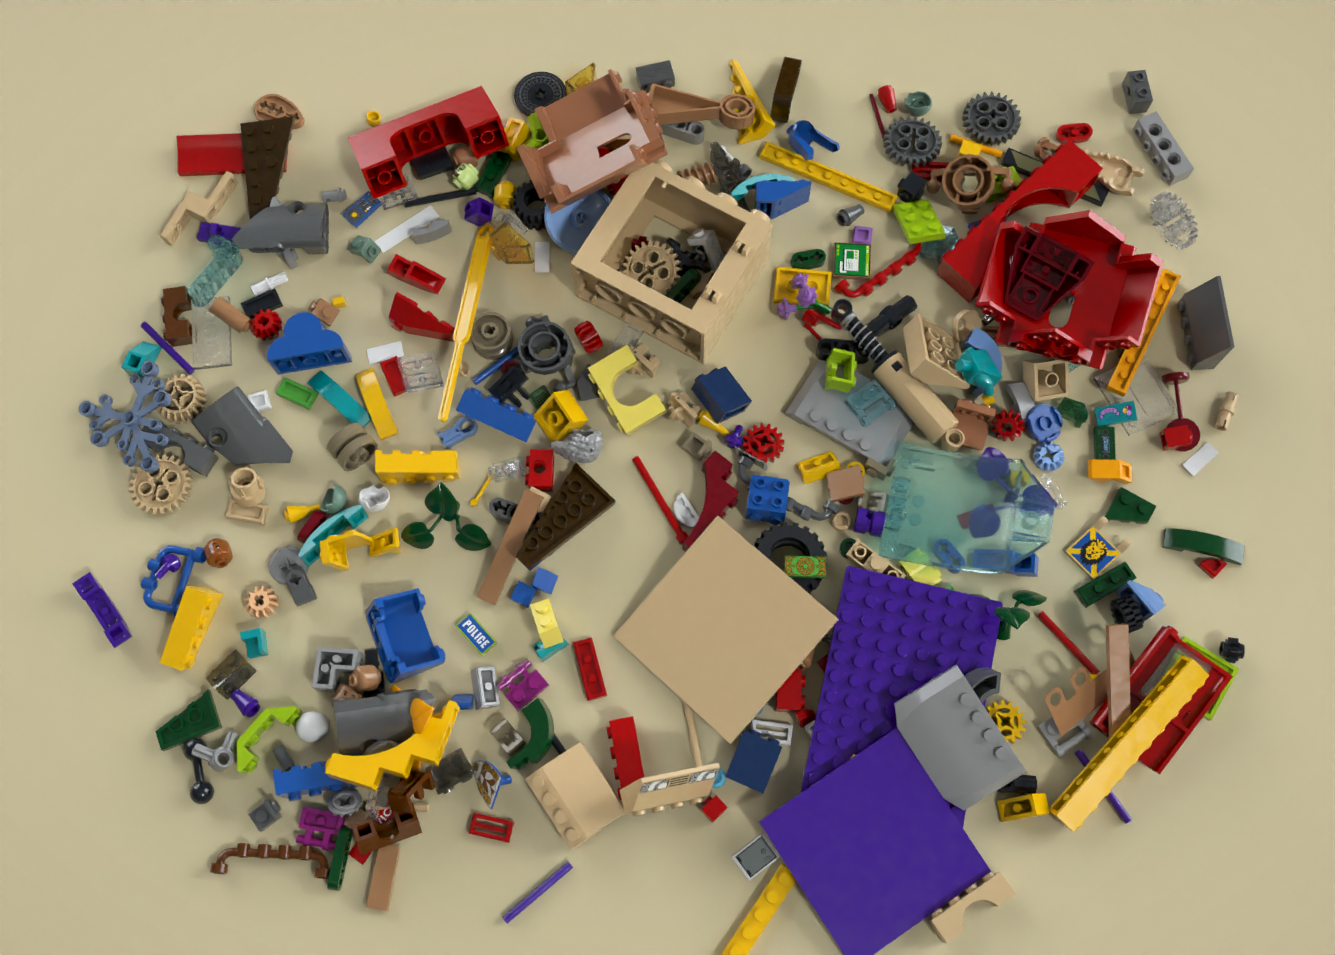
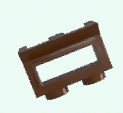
(415, 783)

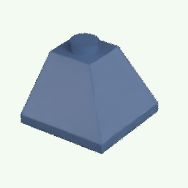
(1146, 598)

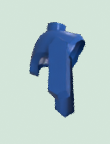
(801, 136)

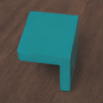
(255, 642)

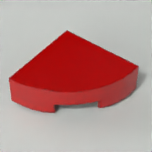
(1212, 567)
(805, 717)

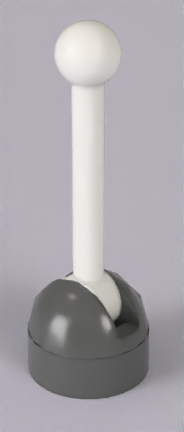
(745, 171)

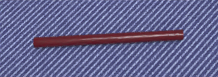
(877, 115)

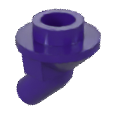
(734, 439)
(169, 563)

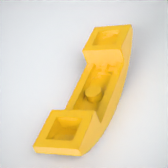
(376, 404)

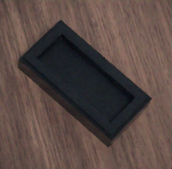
(265, 301)

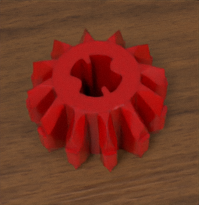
(273, 324)
(588, 337)
(1005, 418)

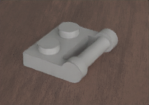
(1050, 734)

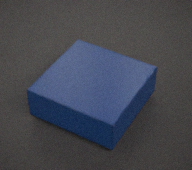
(523, 594)

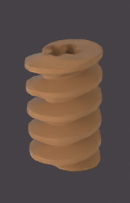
(702, 173)

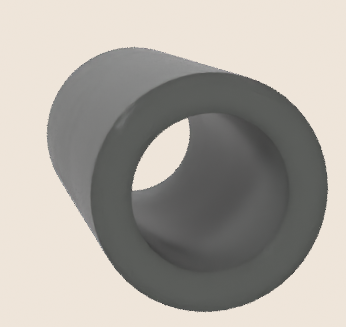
(283, 758)

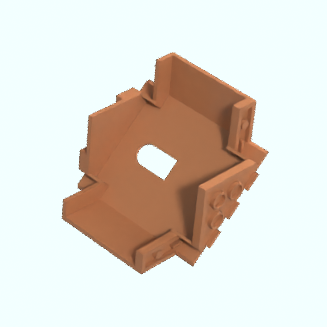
(580, 126)

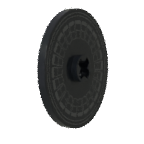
(530, 86)

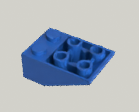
(781, 196)

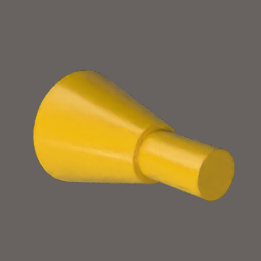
(707, 421)
(295, 513)

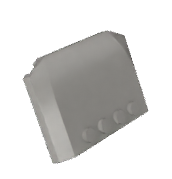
(829, 415)
(956, 739)

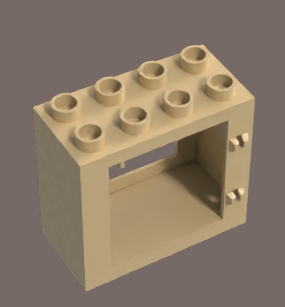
(688, 207)

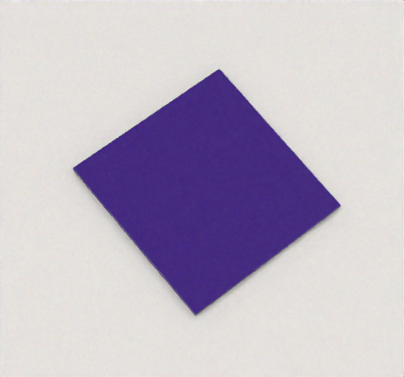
(874, 846)

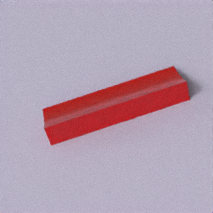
(211, 154)

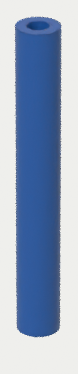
(494, 367)

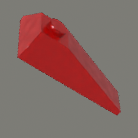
(412, 320)

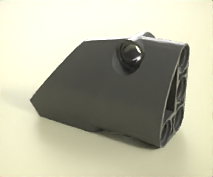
(282, 228)
(243, 431)
(375, 719)

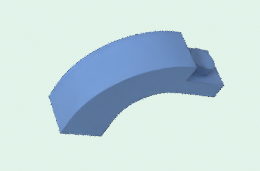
(982, 341)

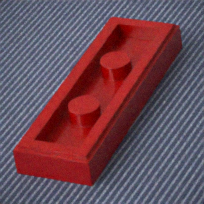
(590, 669)

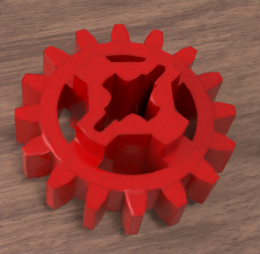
(770, 446)

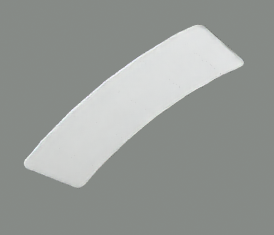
(542, 257)
(1200, 458)

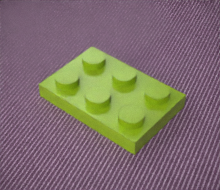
(918, 221)

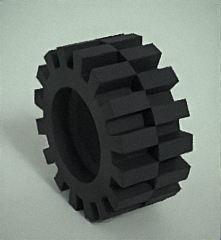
(1126, 612)

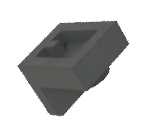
(266, 814)

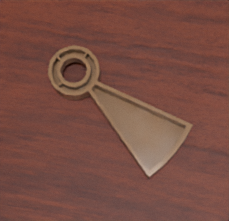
(681, 107)

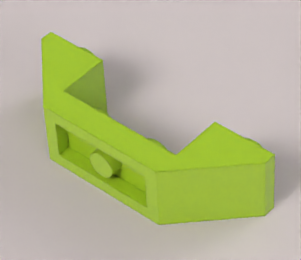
(246, 758)

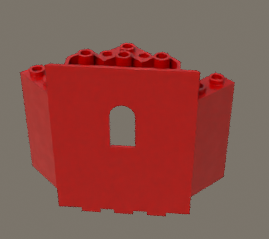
(1107, 306)

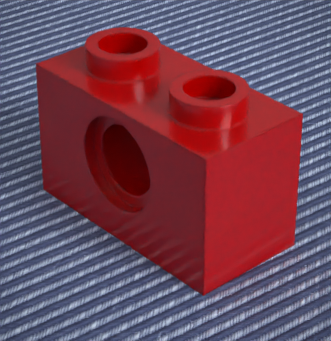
(540, 459)

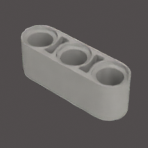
(685, 133)

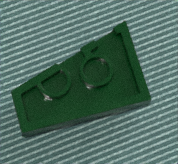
(193, 722)

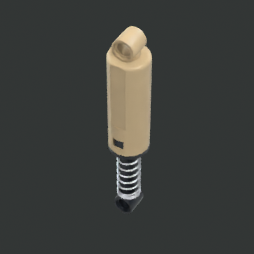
(894, 375)

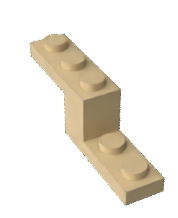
(198, 208)

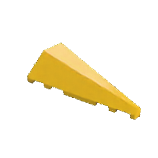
(762, 121)

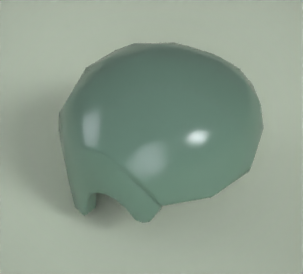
(918, 103)
(334, 500)

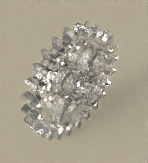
(1165, 208)

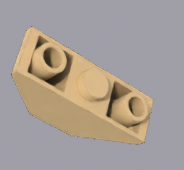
(867, 559)

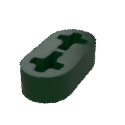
(808, 259)

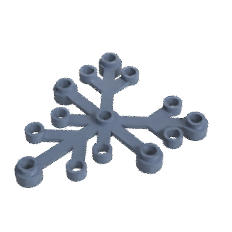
(132, 419)

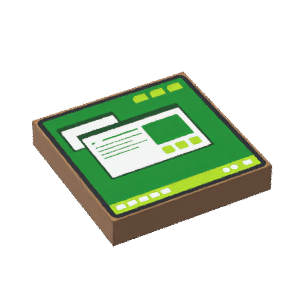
(851, 261)

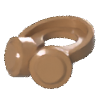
(1043, 143)

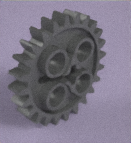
(991, 118)
(926, 142)

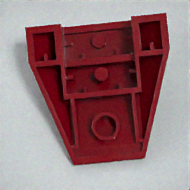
(1043, 273)

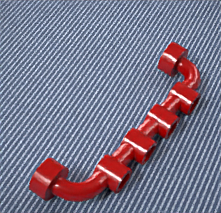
(881, 277)

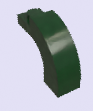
(541, 735)

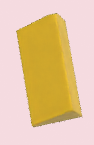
(818, 467)

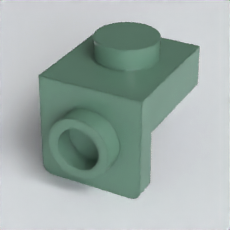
(364, 247)

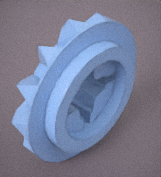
(1045, 463)

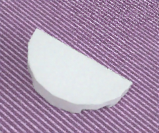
(684, 511)

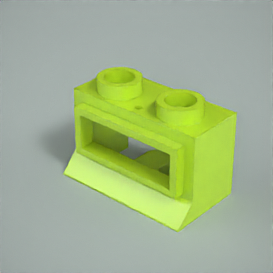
(843, 358)

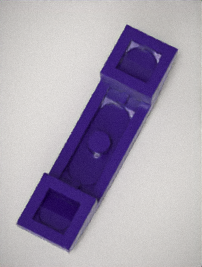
(104, 609)

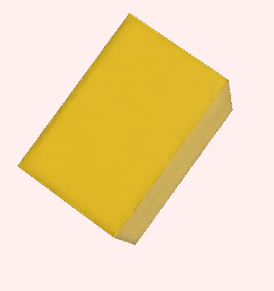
(339, 302)

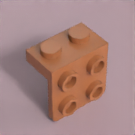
(973, 422)

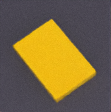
(818, 279)

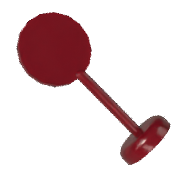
(1175, 379)

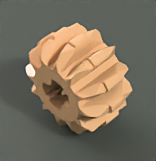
(256, 608)

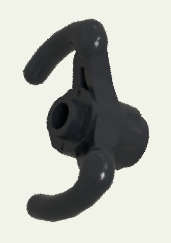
(686, 259)

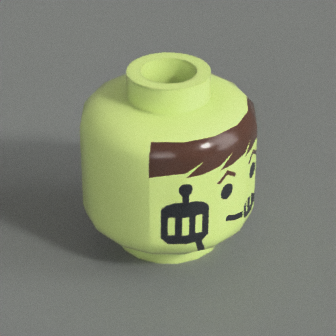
(465, 176)

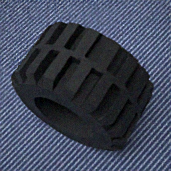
(522, 198)

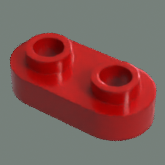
(1072, 133)

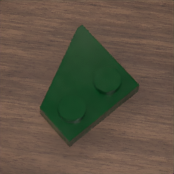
(1130, 508)

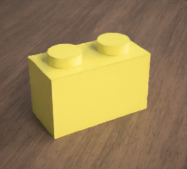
(546, 623)

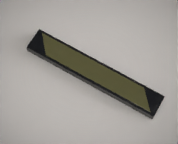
(1025, 165)

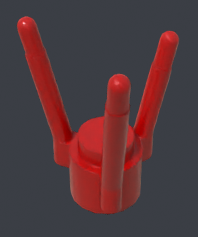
(812, 318)

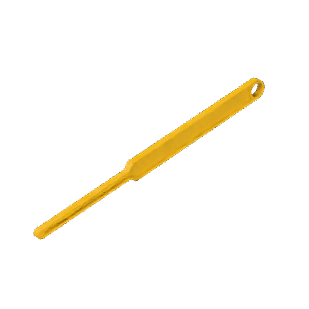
(466, 314)

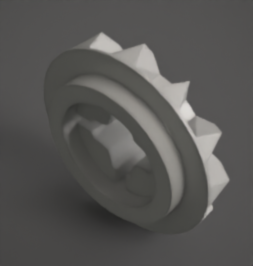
(345, 796)

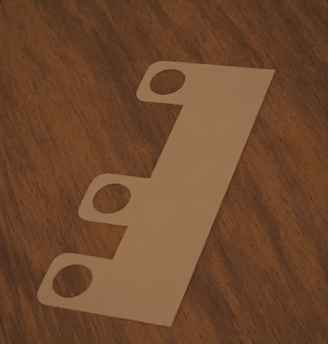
(1087, 698)

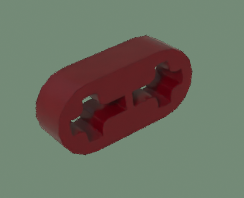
(315, 520)

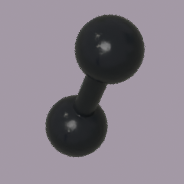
(201, 791)

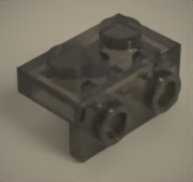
(231, 674)
(451, 771)

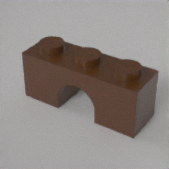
(176, 301)
(374, 835)

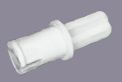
(269, 284)

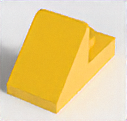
(385, 543)

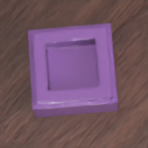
(862, 235)

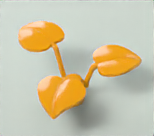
(420, 716)

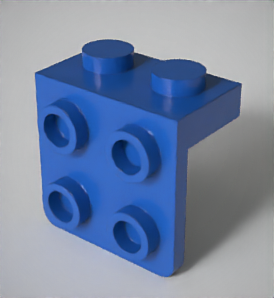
(767, 499)

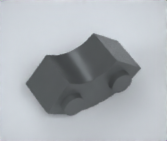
(984, 682)

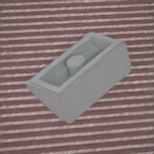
(485, 687)

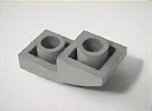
(438, 230)
(1022, 399)

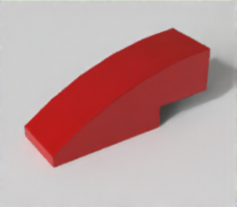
(415, 274)

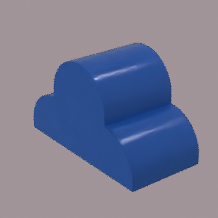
(306, 346)

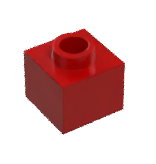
(713, 808)

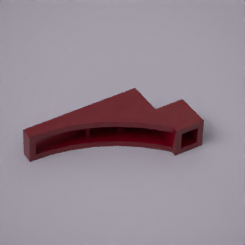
(718, 495)

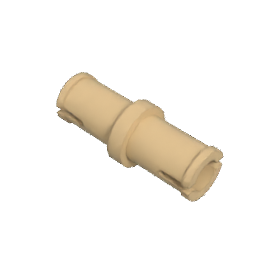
(1226, 411)

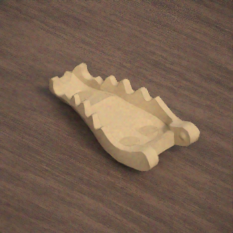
(1116, 172)

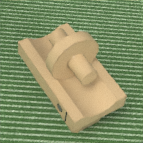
(649, 366)
(681, 410)

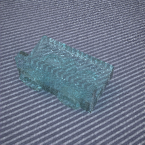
(936, 248)

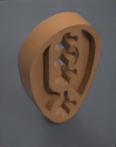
(280, 104)

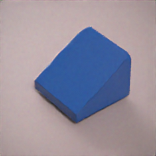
(544, 581)
(464, 701)

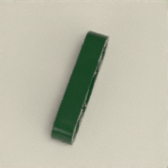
(684, 285)
(339, 859)

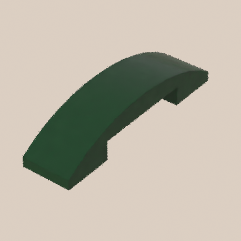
(1204, 543)

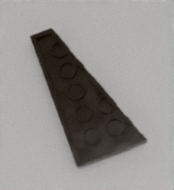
(264, 159)
(568, 513)

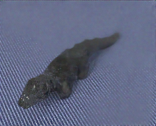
(726, 171)

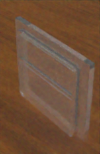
(1147, 391)

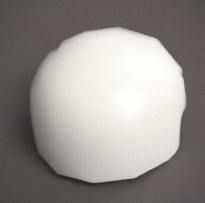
(374, 499)
(312, 726)

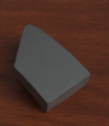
(585, 387)

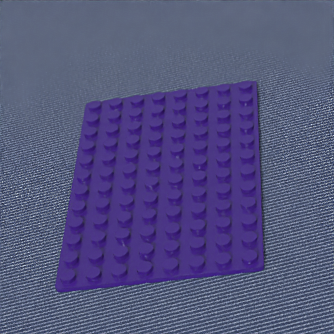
(884, 647)

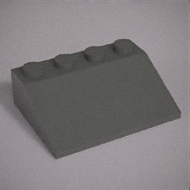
(1206, 325)

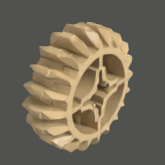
(187, 402)

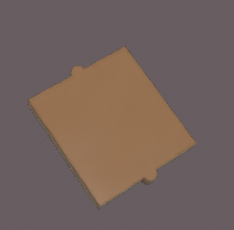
(845, 483)

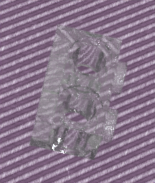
(400, 196)

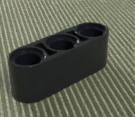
(848, 345)

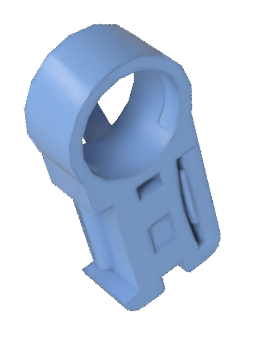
(456, 434)

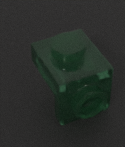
(1073, 411)

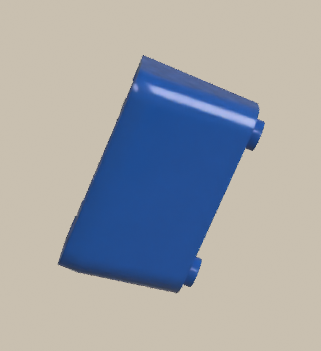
(402, 635)

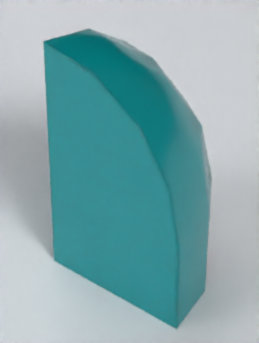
(545, 653)

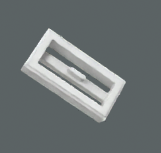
(774, 733)

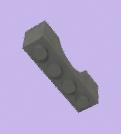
(196, 457)

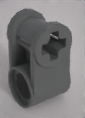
(301, 590)

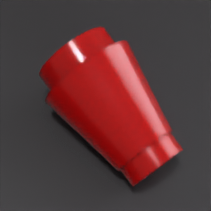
(887, 97)

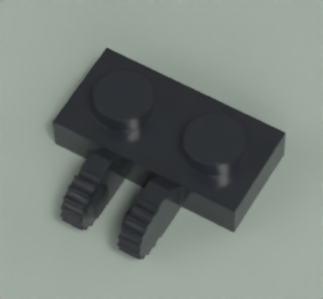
(510, 383)

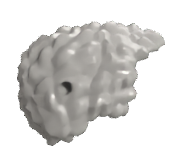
(580, 446)

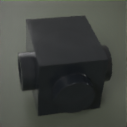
(911, 188)

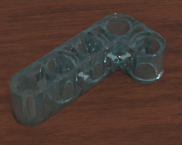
(202, 289)

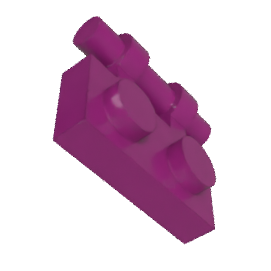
(527, 689)
(319, 821)

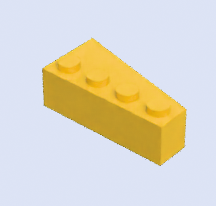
(416, 467)
(190, 626)

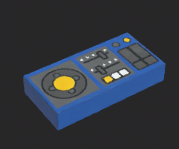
(362, 209)

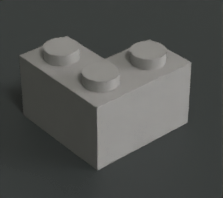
(330, 664)

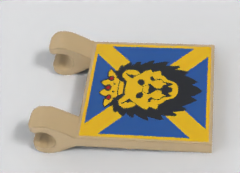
(1094, 551)

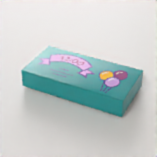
(1116, 414)

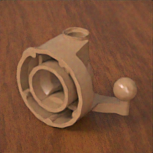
(954, 177)

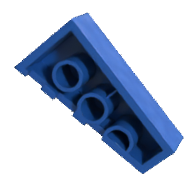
(495, 414)
(305, 781)

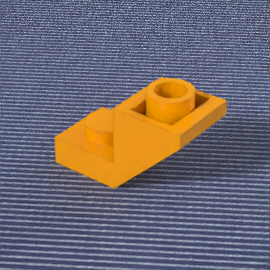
(1109, 470)

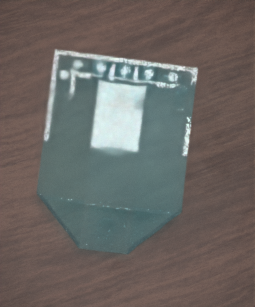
(964, 511)

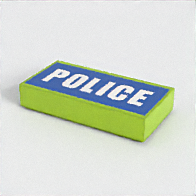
(476, 634)

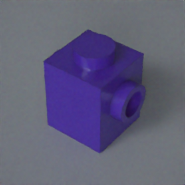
(478, 211)

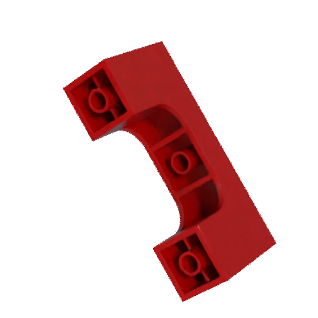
(459, 119)

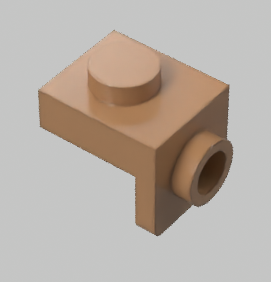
(324, 311)

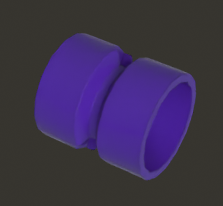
(869, 522)

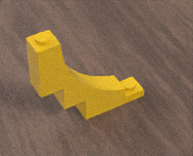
(398, 761)

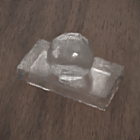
(377, 800)

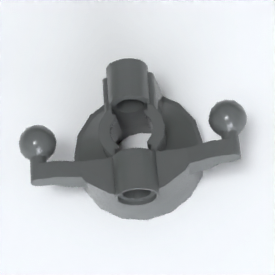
(542, 335)

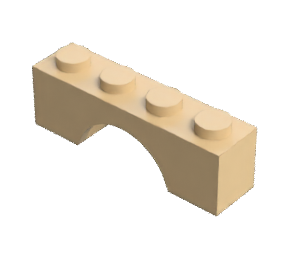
(949, 922)

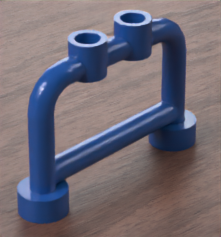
(151, 583)

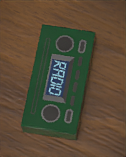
(1104, 443)

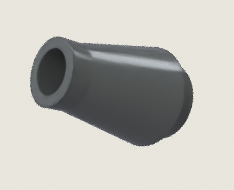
(849, 215)

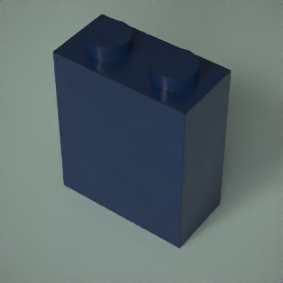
(721, 394)
(754, 760)

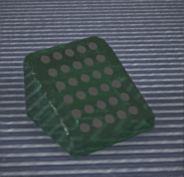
(539, 396)

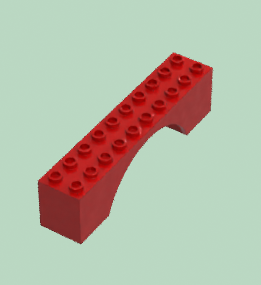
(1057, 182)

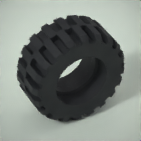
(795, 537)

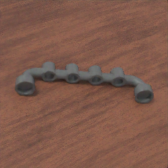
(805, 511)

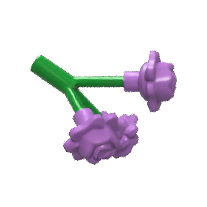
(805, 298)

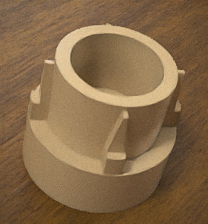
(247, 487)

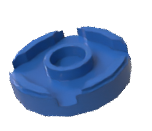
(1044, 423)

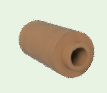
(230, 315)

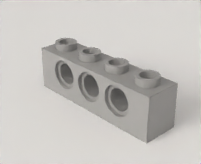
(1156, 136)

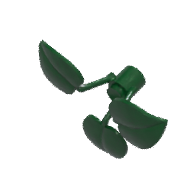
(443, 502)
(1015, 616)

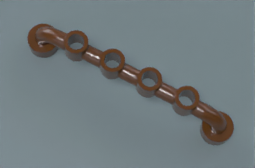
(264, 851)

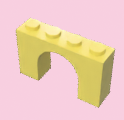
(605, 374)

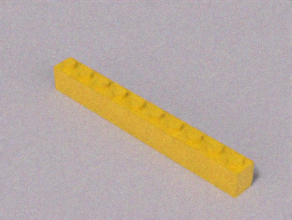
(1128, 743)

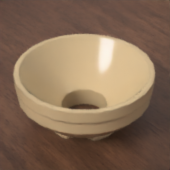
(970, 320)

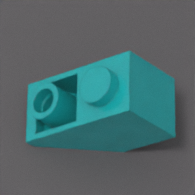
(139, 355)

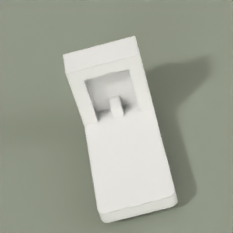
(711, 245)

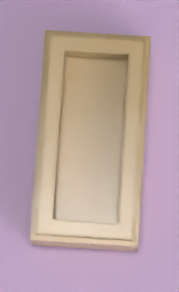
(255, 514)

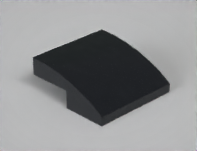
(433, 163)

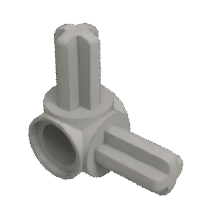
(225, 751)

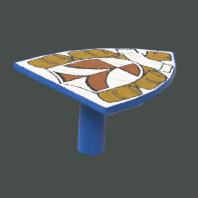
(489, 780)

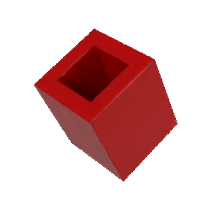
(1176, 437)

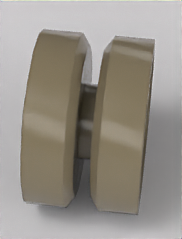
(491, 335)
(352, 446)

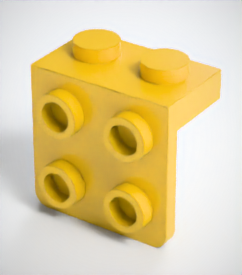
(334, 548)

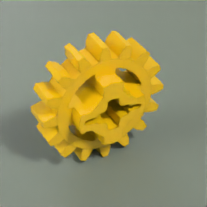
(1009, 728)

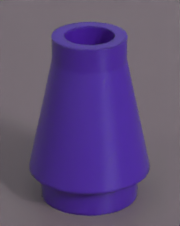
(246, 704)

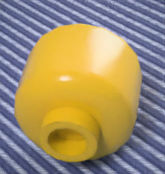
(504, 194)

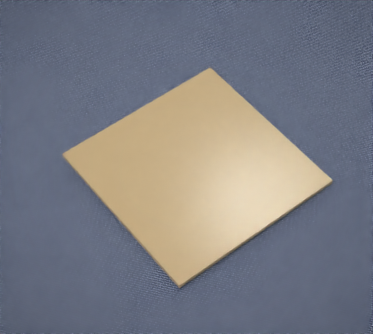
(725, 629)

